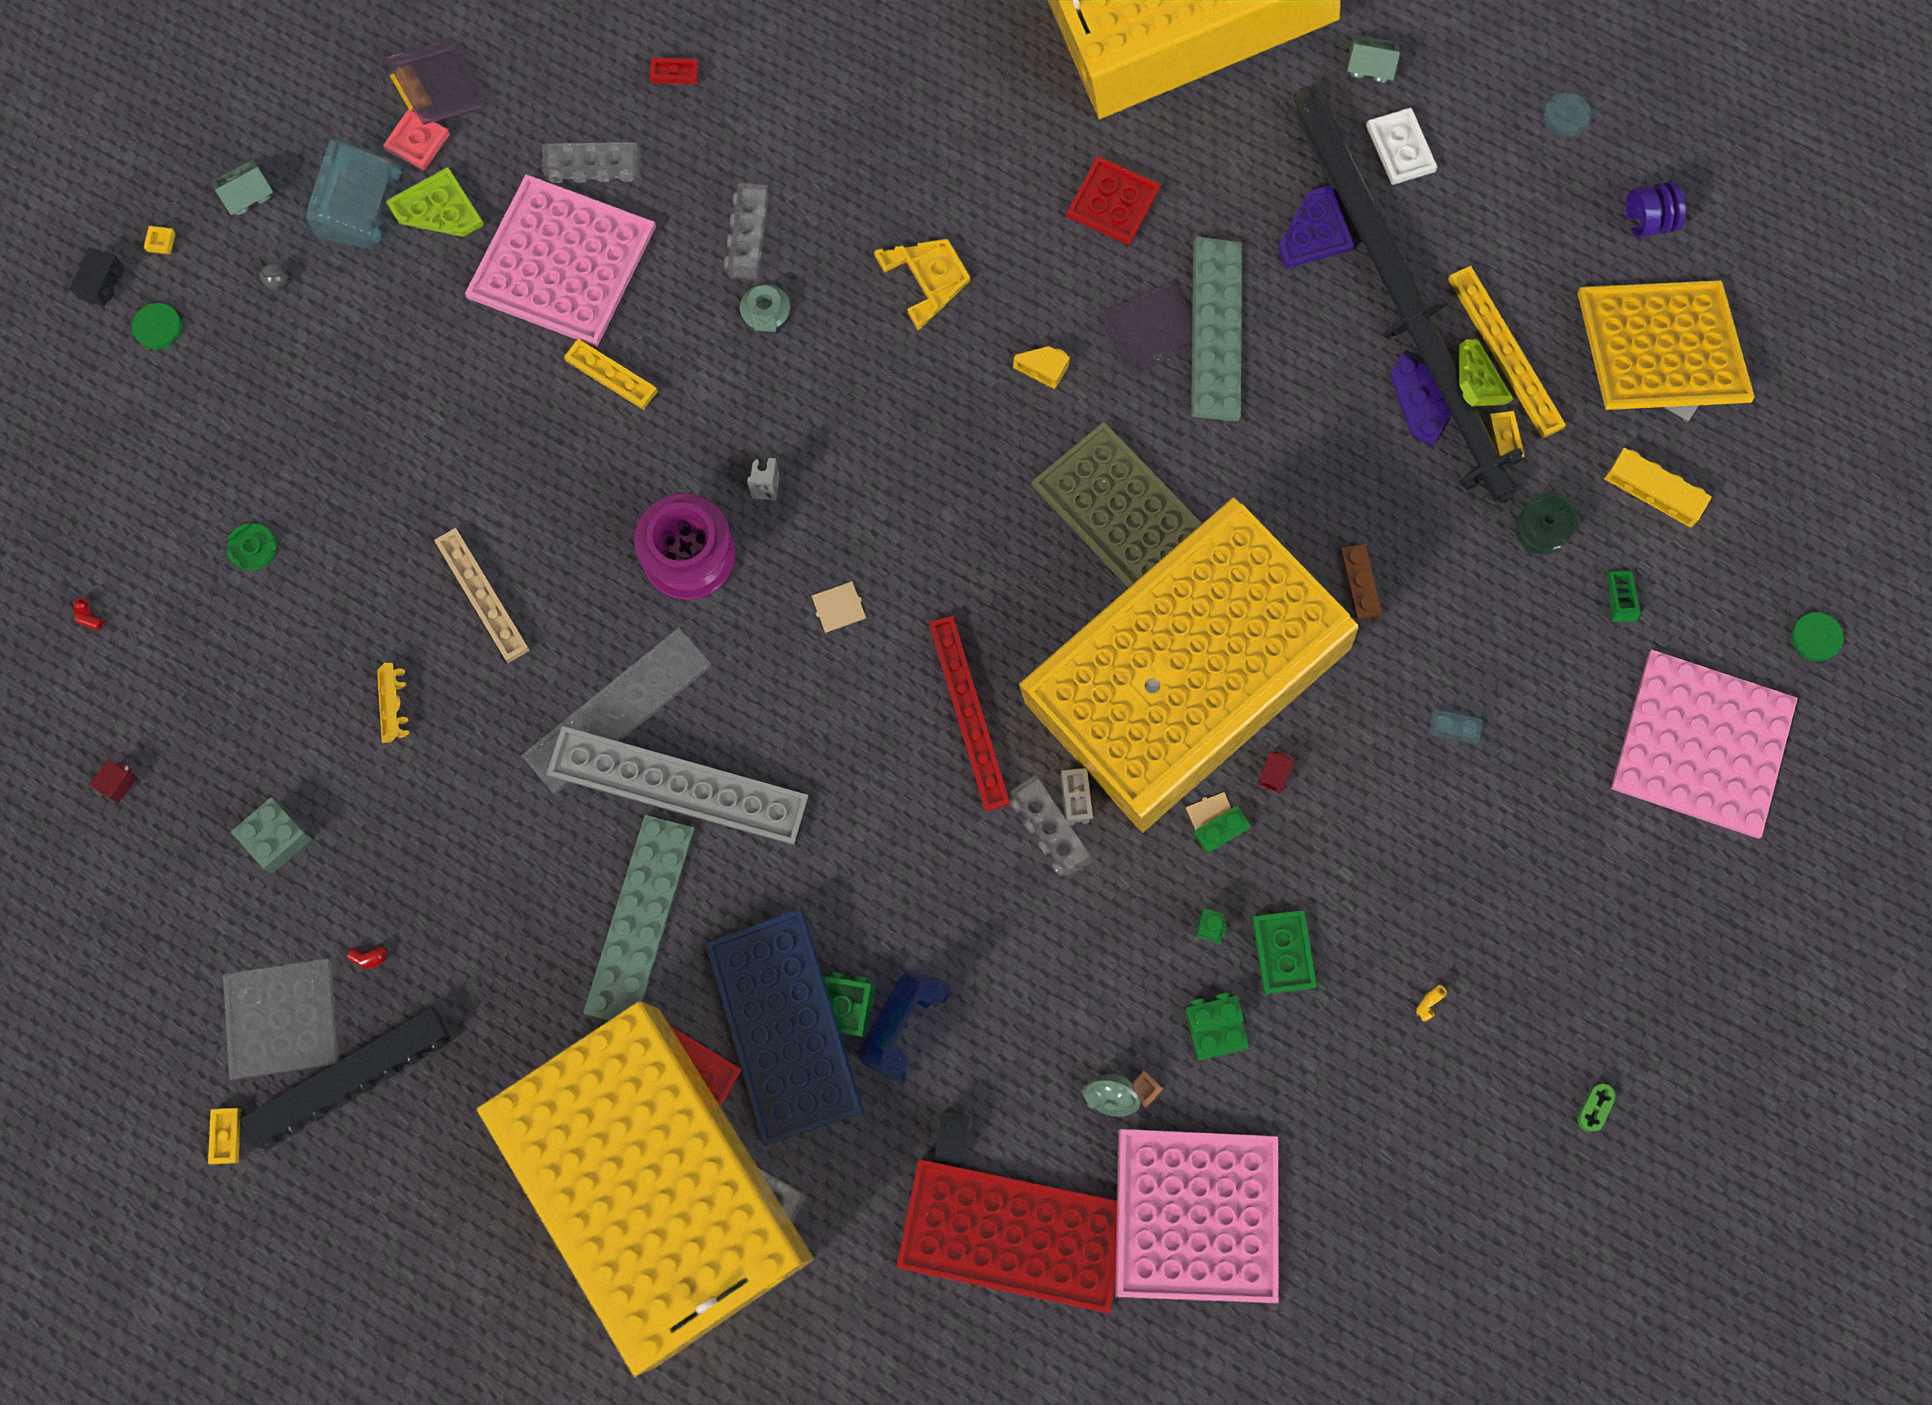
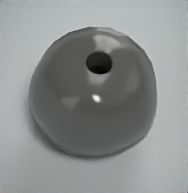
(273, 277)

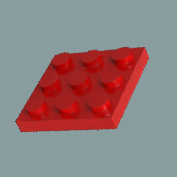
(1113, 200)

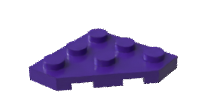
(1316, 230)
(1419, 399)

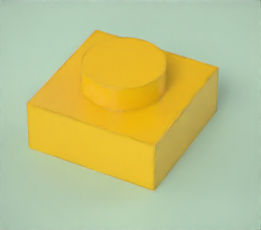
(159, 240)

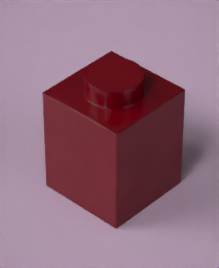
(1275, 771)
(113, 780)

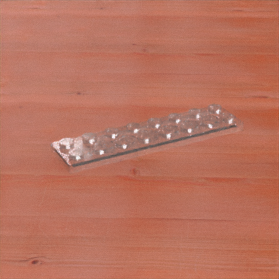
(627, 699)

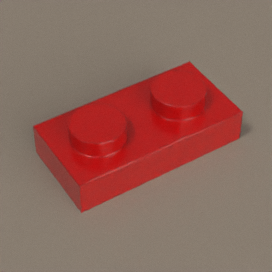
(674, 71)

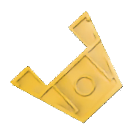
(935, 269)

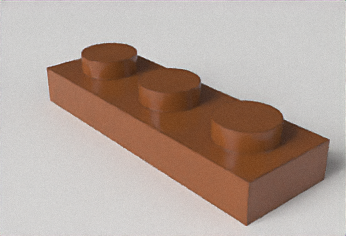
(1361, 581)

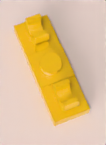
(390, 702)

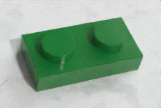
(1222, 829)

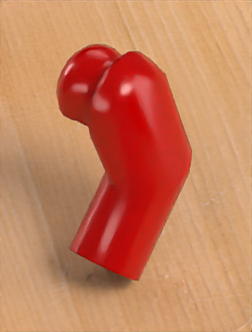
(84, 615)
(368, 960)

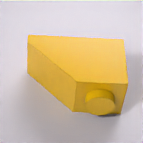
(1043, 364)

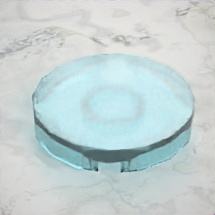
(1567, 114)

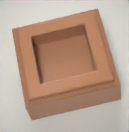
(1146, 1088)

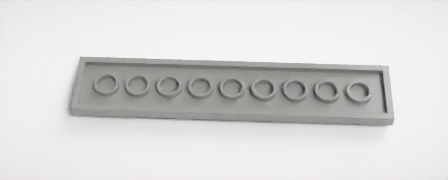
(677, 785)

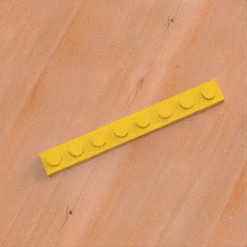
(1506, 352)

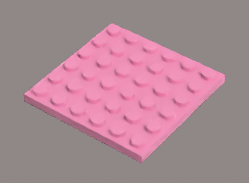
(561, 260)
(1704, 744)
(1197, 1216)

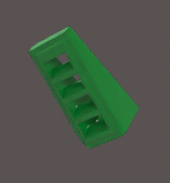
(1623, 611)

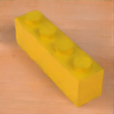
(1658, 487)

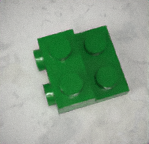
(851, 1002)
(1216, 1026)

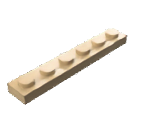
(481, 595)

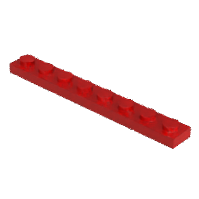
(969, 714)

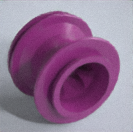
(686, 575)

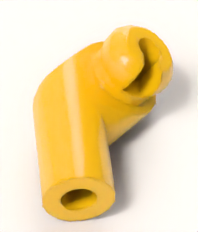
(1430, 999)

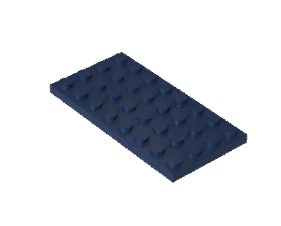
(784, 1027)

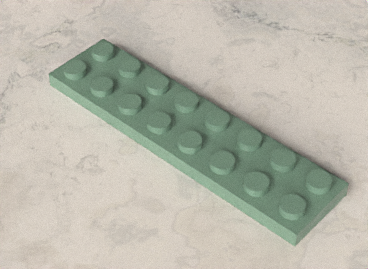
(1216, 329)
(639, 917)

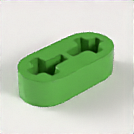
(1601, 1111)

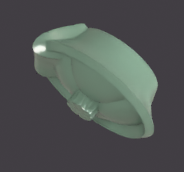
(765, 307)
(1111, 1095)

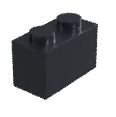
(97, 277)

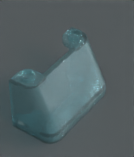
(350, 194)

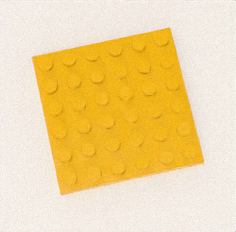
(1664, 345)

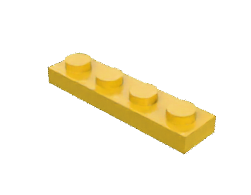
(610, 374)

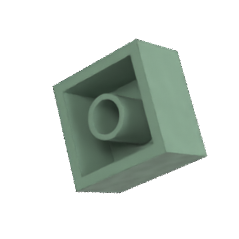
(271, 835)

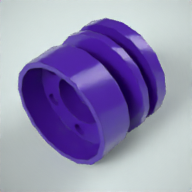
(1657, 207)

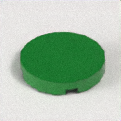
(156, 326)
(258, 548)
(1817, 636)

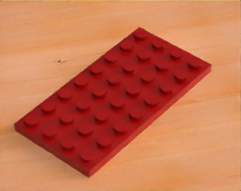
(1011, 1236)

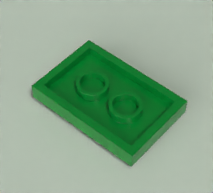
(1284, 952)

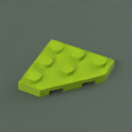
(436, 206)
(1479, 377)

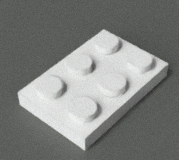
(1401, 146)

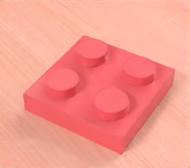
(416, 141)

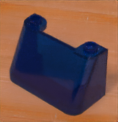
(878, 1046)

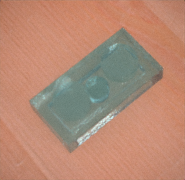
(1455, 727)

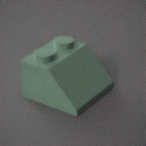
(1373, 58)
(242, 187)

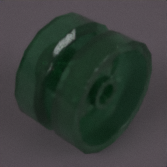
(1546, 523)

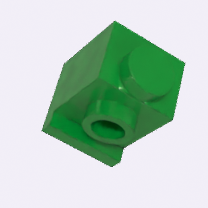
(1211, 926)

